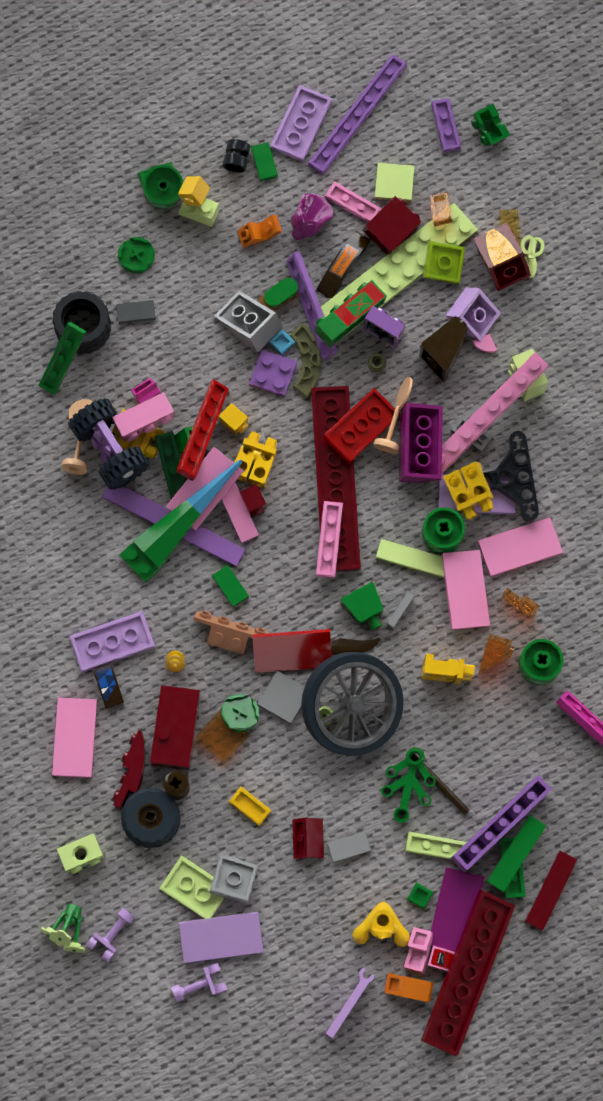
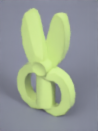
(530, 254)

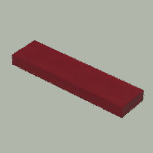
(551, 890)

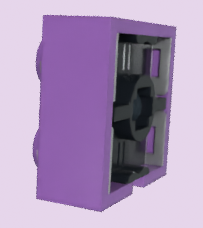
(384, 327)

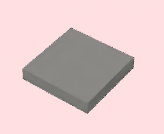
(282, 697)
(233, 879)

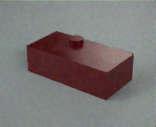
(175, 727)

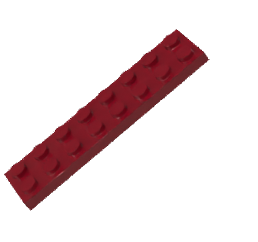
(468, 973)

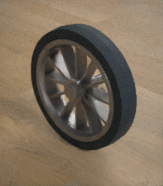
(352, 703)

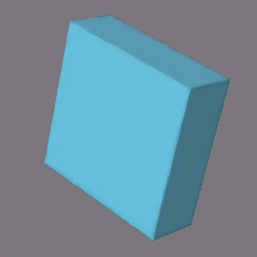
(281, 342)

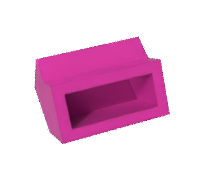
(145, 391)

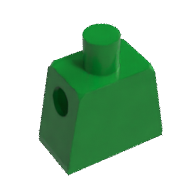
(364, 606)

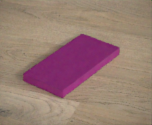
(454, 906)

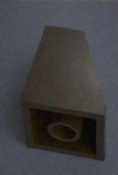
(444, 346)

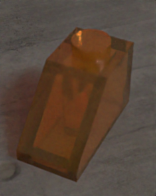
(495, 653)

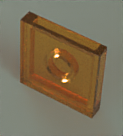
(220, 739)

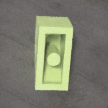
(204, 214)

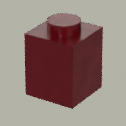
(254, 500)

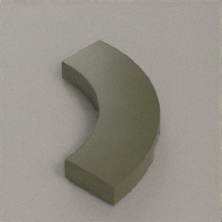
(310, 360)

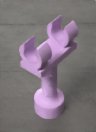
(124, 917)
(180, 992)

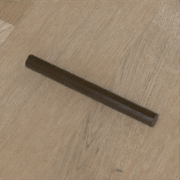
(445, 790)

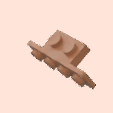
(226, 633)

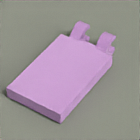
(349, 1004)

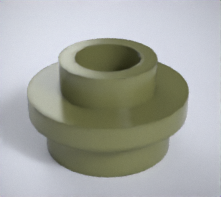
(376, 357)

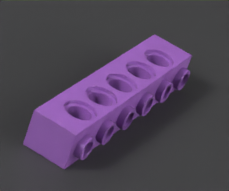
(501, 823)

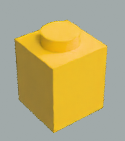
(194, 191)
(234, 419)

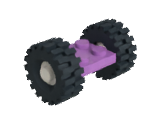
(119, 464)

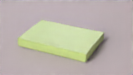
(191, 888)

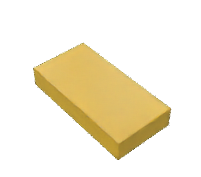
(250, 806)

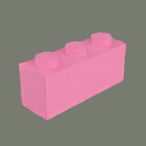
(144, 417)

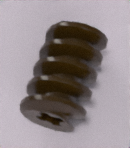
(169, 783)

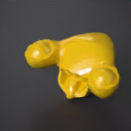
(382, 924)

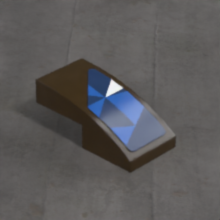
(108, 685)

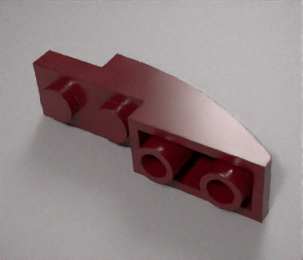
(135, 764)

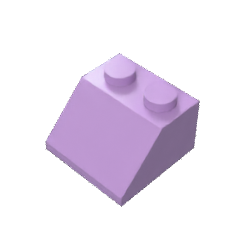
(475, 311)

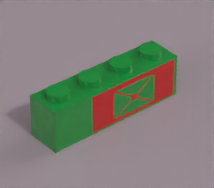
(350, 313)

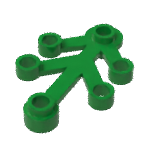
(409, 781)

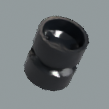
(236, 155)

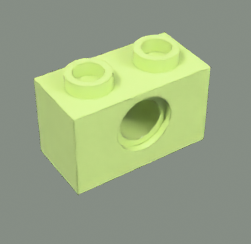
(68, 853)

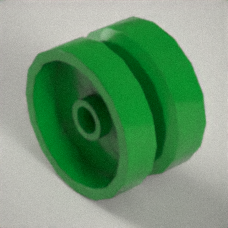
(162, 176)
(447, 520)
(548, 653)

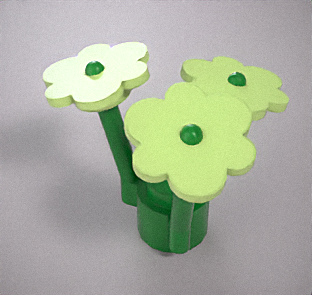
(70, 916)

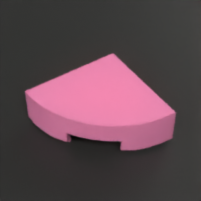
(486, 344)

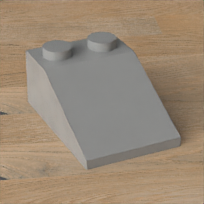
(249, 320)

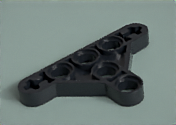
(515, 487)

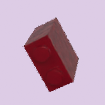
(392, 225)

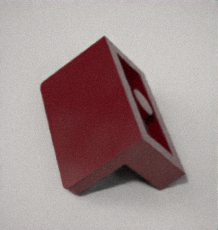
(308, 838)

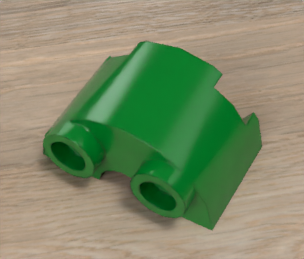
(489, 125)

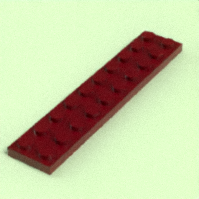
(333, 474)

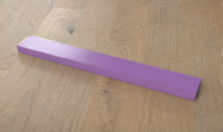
(357, 114)
(154, 512)

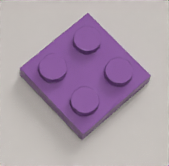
(273, 373)

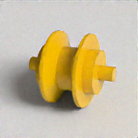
(175, 661)

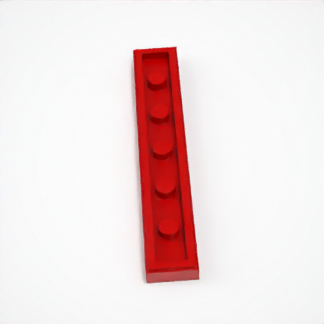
(202, 430)

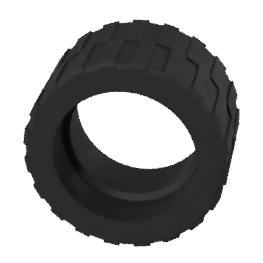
(79, 301)

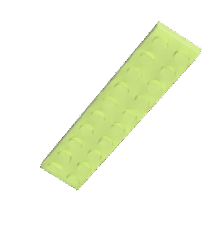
(408, 260)

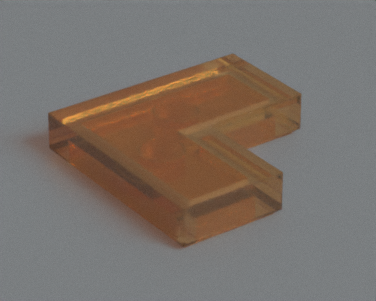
(524, 604)

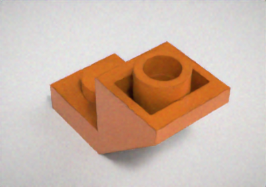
(259, 232)
(408, 987)

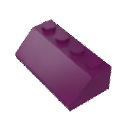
(420, 443)

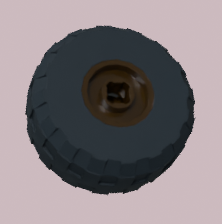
(150, 818)

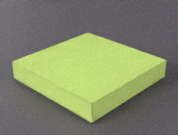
(394, 181)

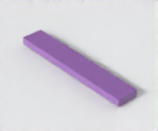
(309, 300)

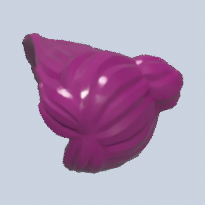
(310, 216)

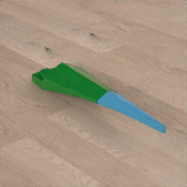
(156, 544)

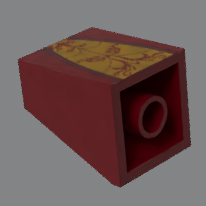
(502, 256)

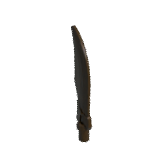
(348, 645)

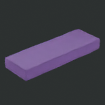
(446, 125)

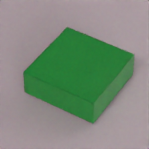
(420, 895)

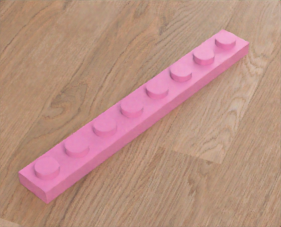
(492, 409)

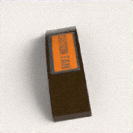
(343, 263)

